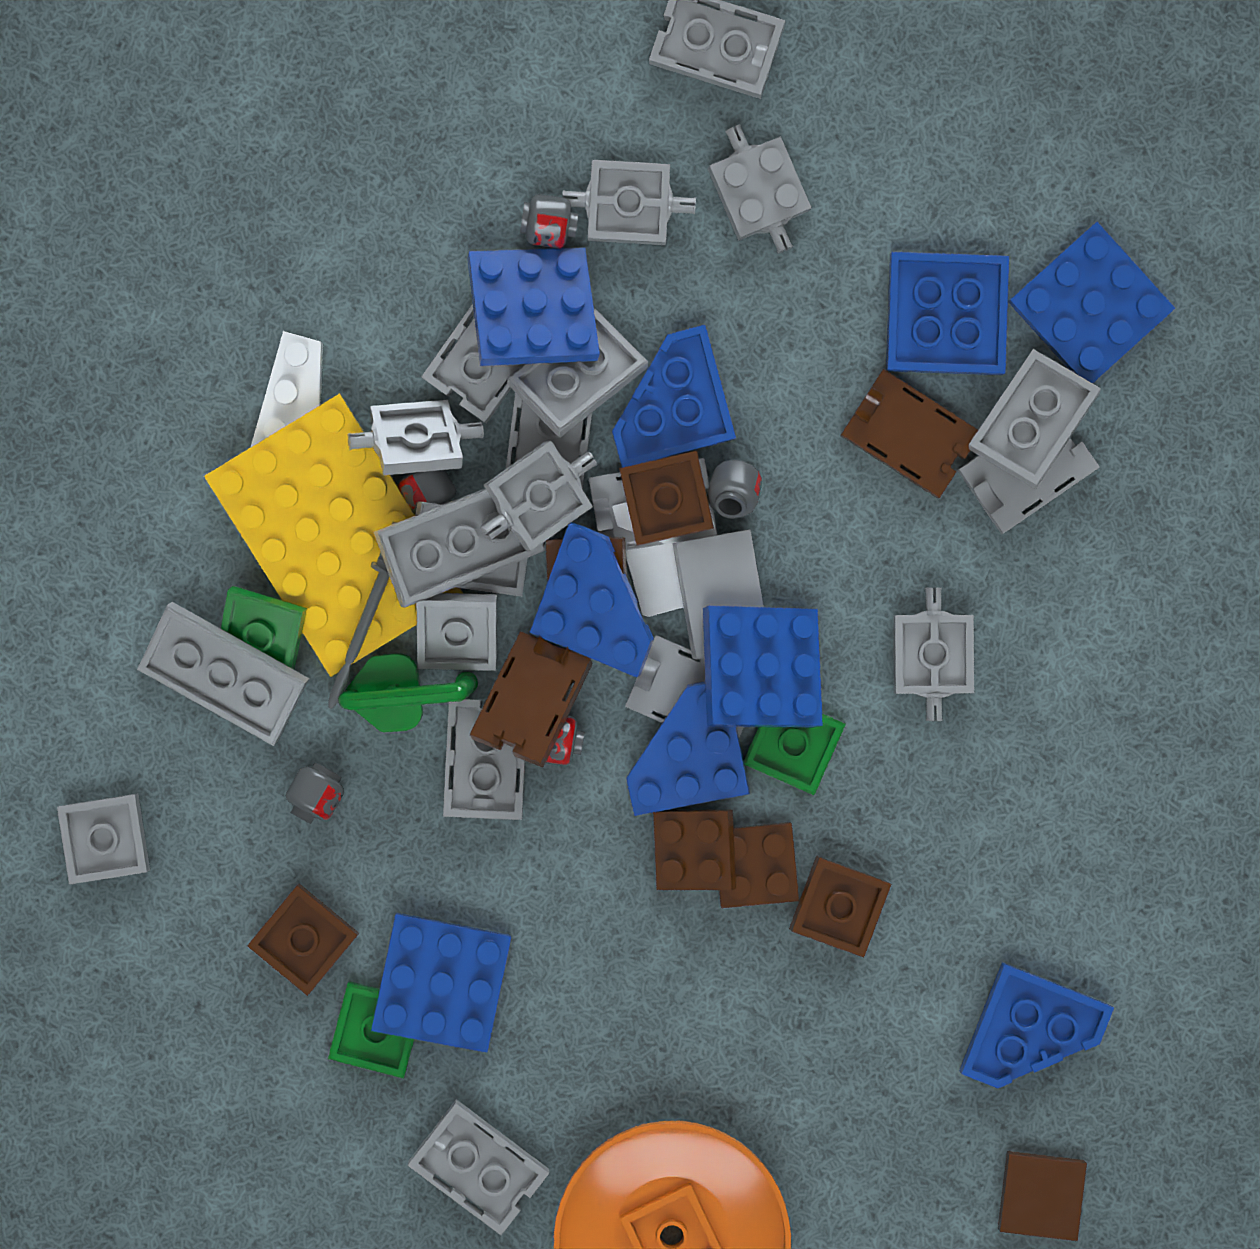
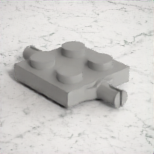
(759, 188)
(629, 202)
(415, 437)
(538, 495)
(933, 654)

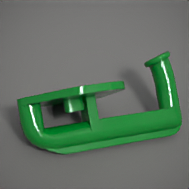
(390, 692)

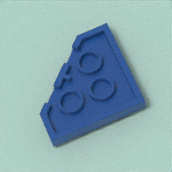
(675, 404)
(592, 604)
(688, 760)
(1030, 1027)

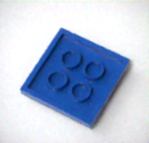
(1091, 304)
(533, 306)
(947, 313)
(762, 667)
(441, 982)

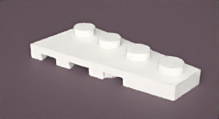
(292, 386)

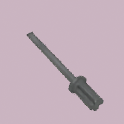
(361, 630)

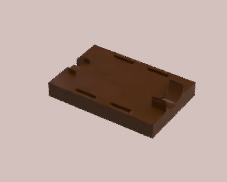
(909, 433)
(530, 698)

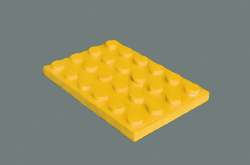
(311, 525)

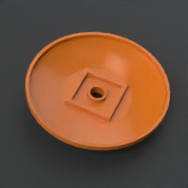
(677, 1178)

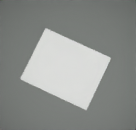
(655, 568)

